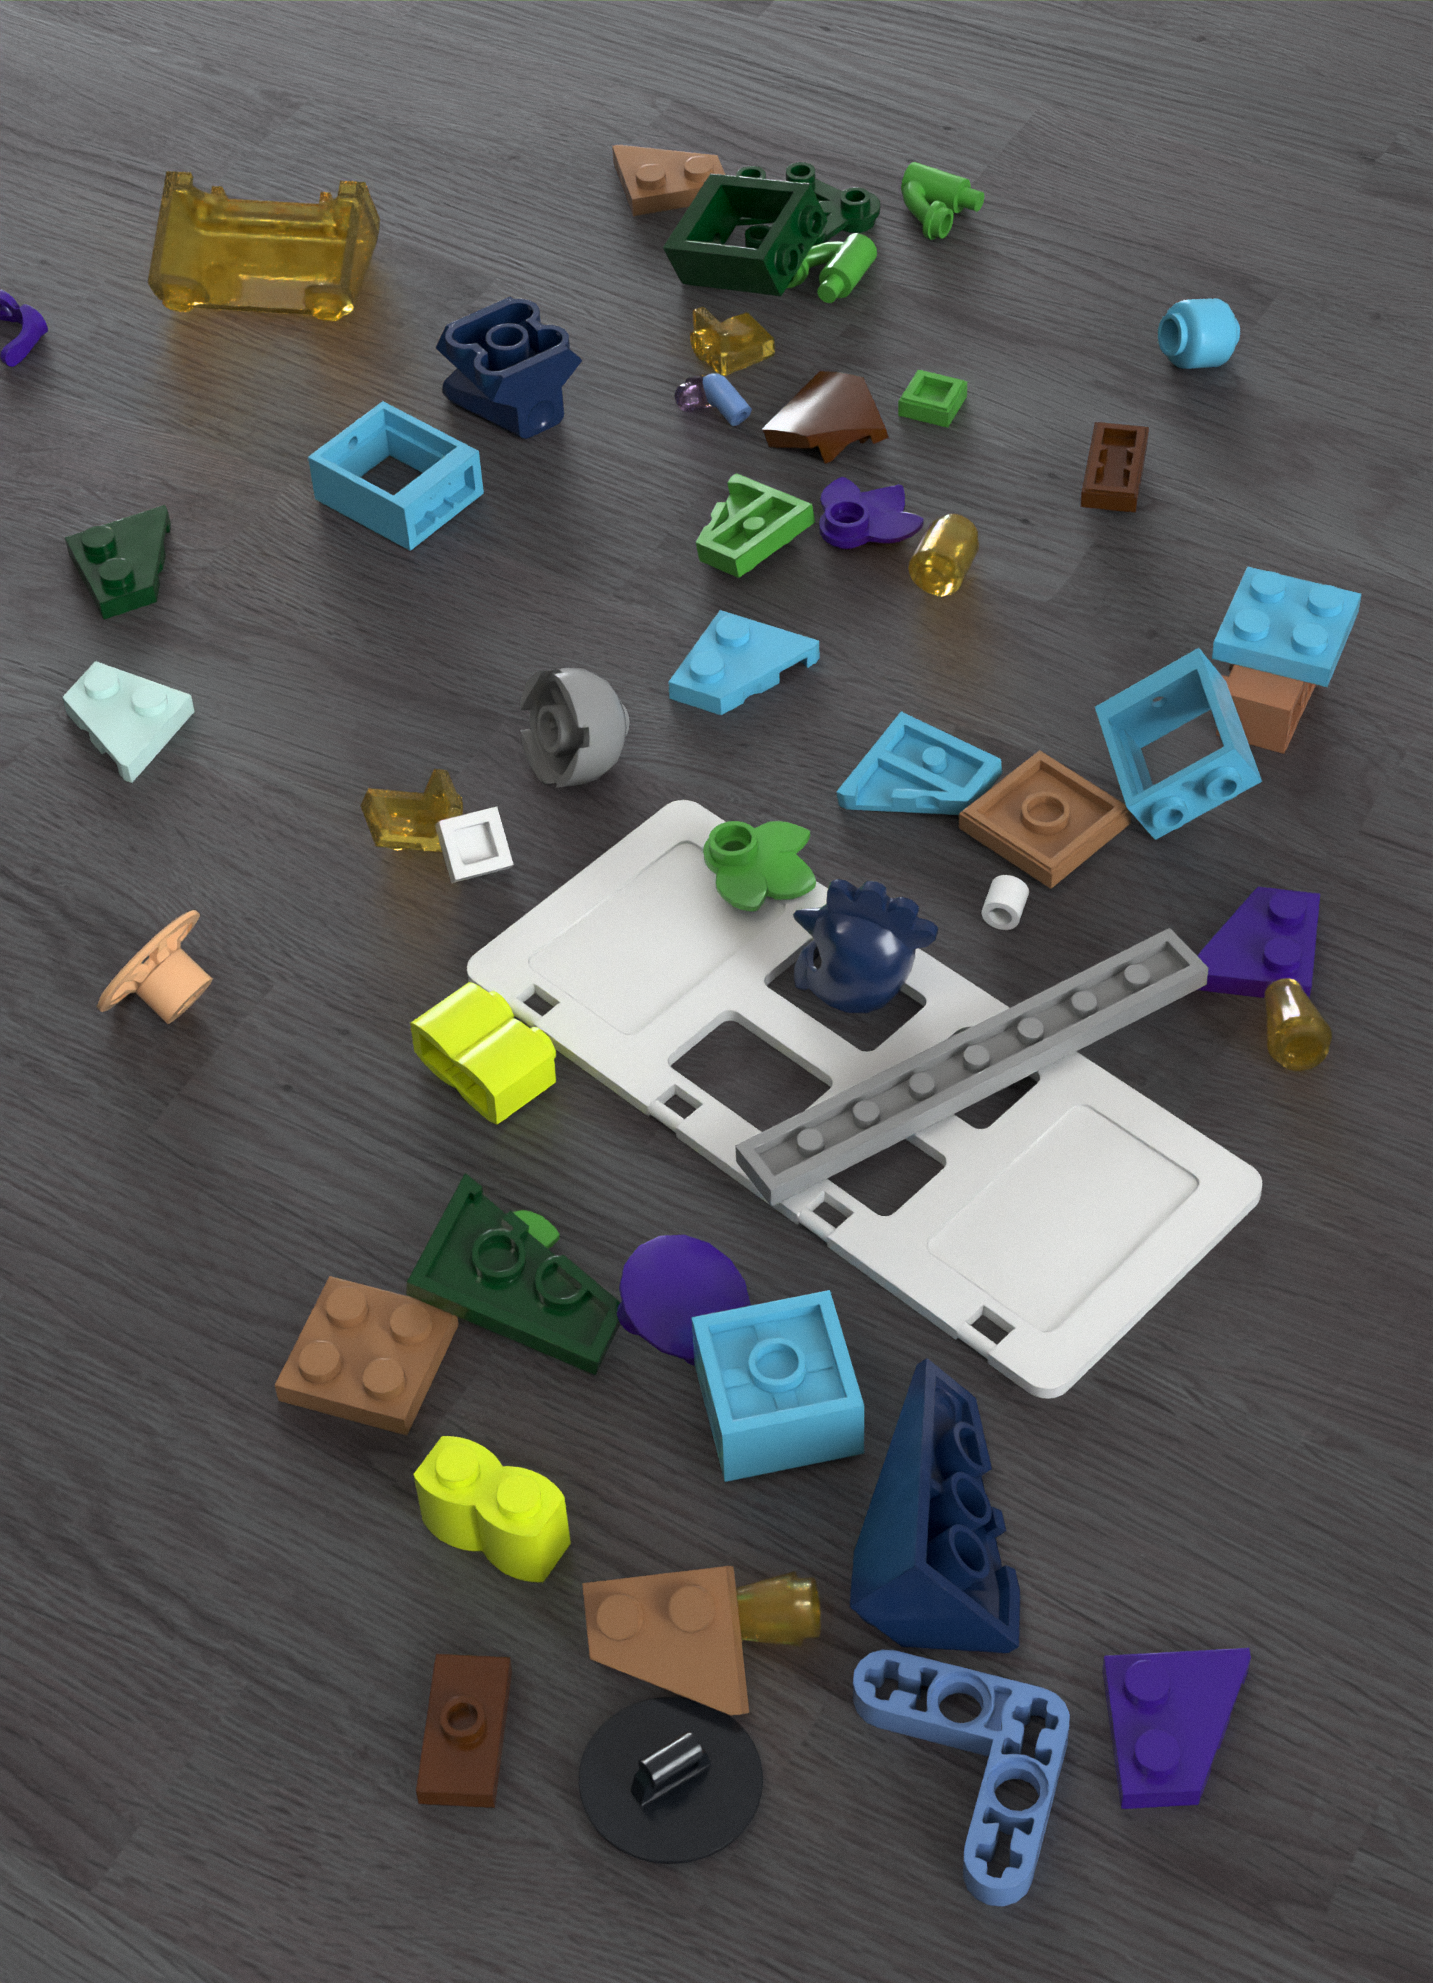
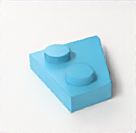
(736, 661)
(919, 772)

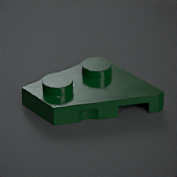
(122, 560)

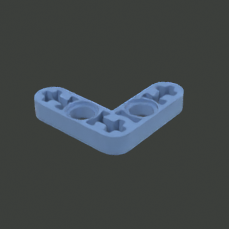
(994, 1733)

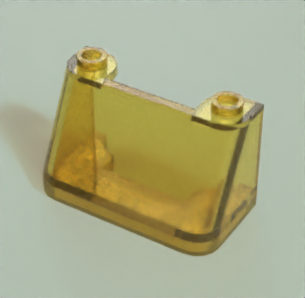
(262, 252)

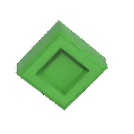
(932, 398)

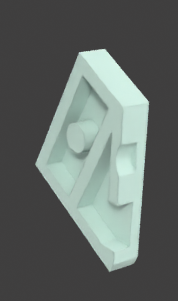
(126, 715)

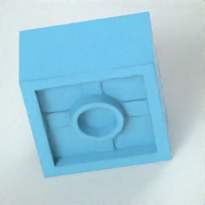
(778, 1385)

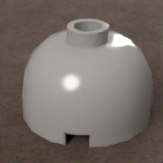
(573, 725)

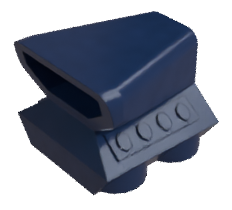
(509, 366)

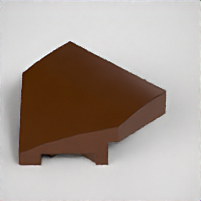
(827, 414)

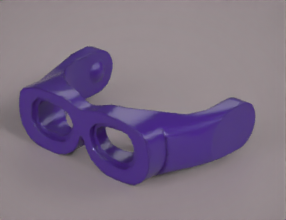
(32, 329)

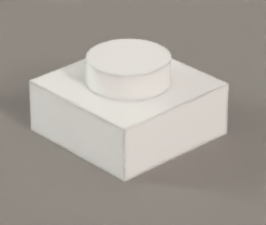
(474, 844)

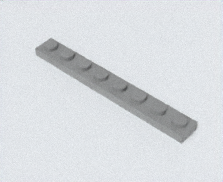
(969, 1066)

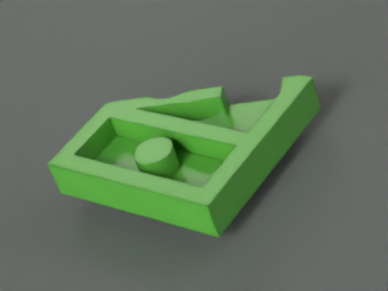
(751, 526)

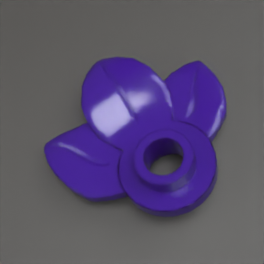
(861, 517)

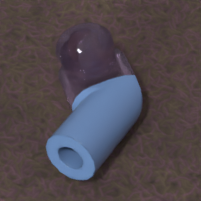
(710, 392)

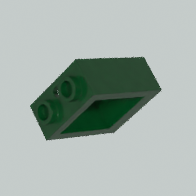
(699, 238)

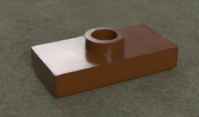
(1114, 467)
(464, 1731)

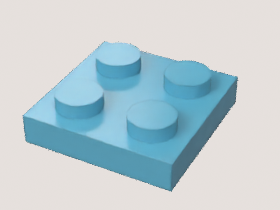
(1286, 626)

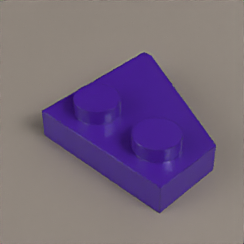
(1264, 942)
(1169, 1720)

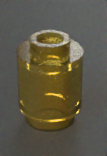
(944, 555)

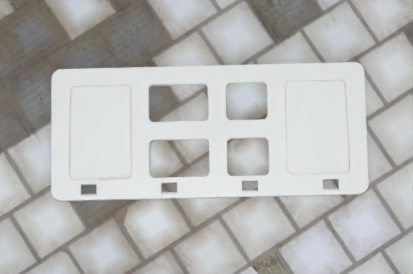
(1043, 1222)

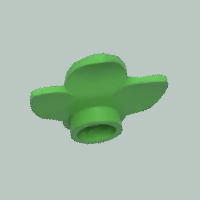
(758, 862)

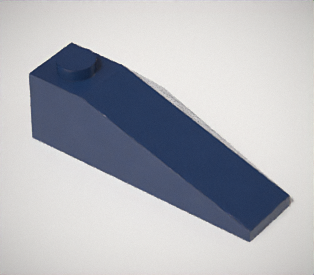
(928, 1542)

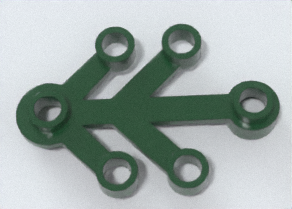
(845, 210)

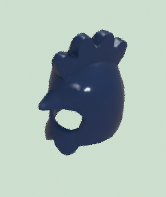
(863, 946)

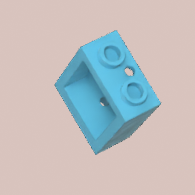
(447, 483)
(1135, 720)

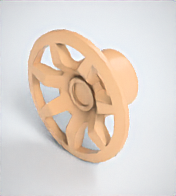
(167, 979)

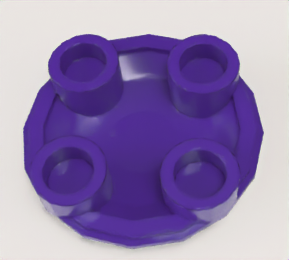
(670, 1284)

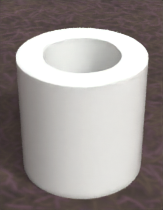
(1005, 902)

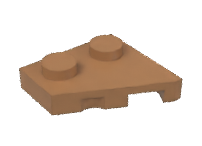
(661, 178)
(672, 1633)

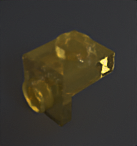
(409, 818)

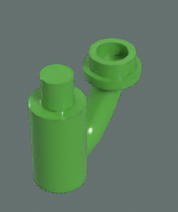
(941, 190)
(844, 268)

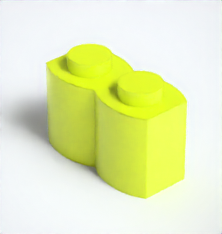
(484, 1051)
(492, 1508)

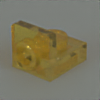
(730, 344)

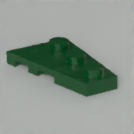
(508, 1282)

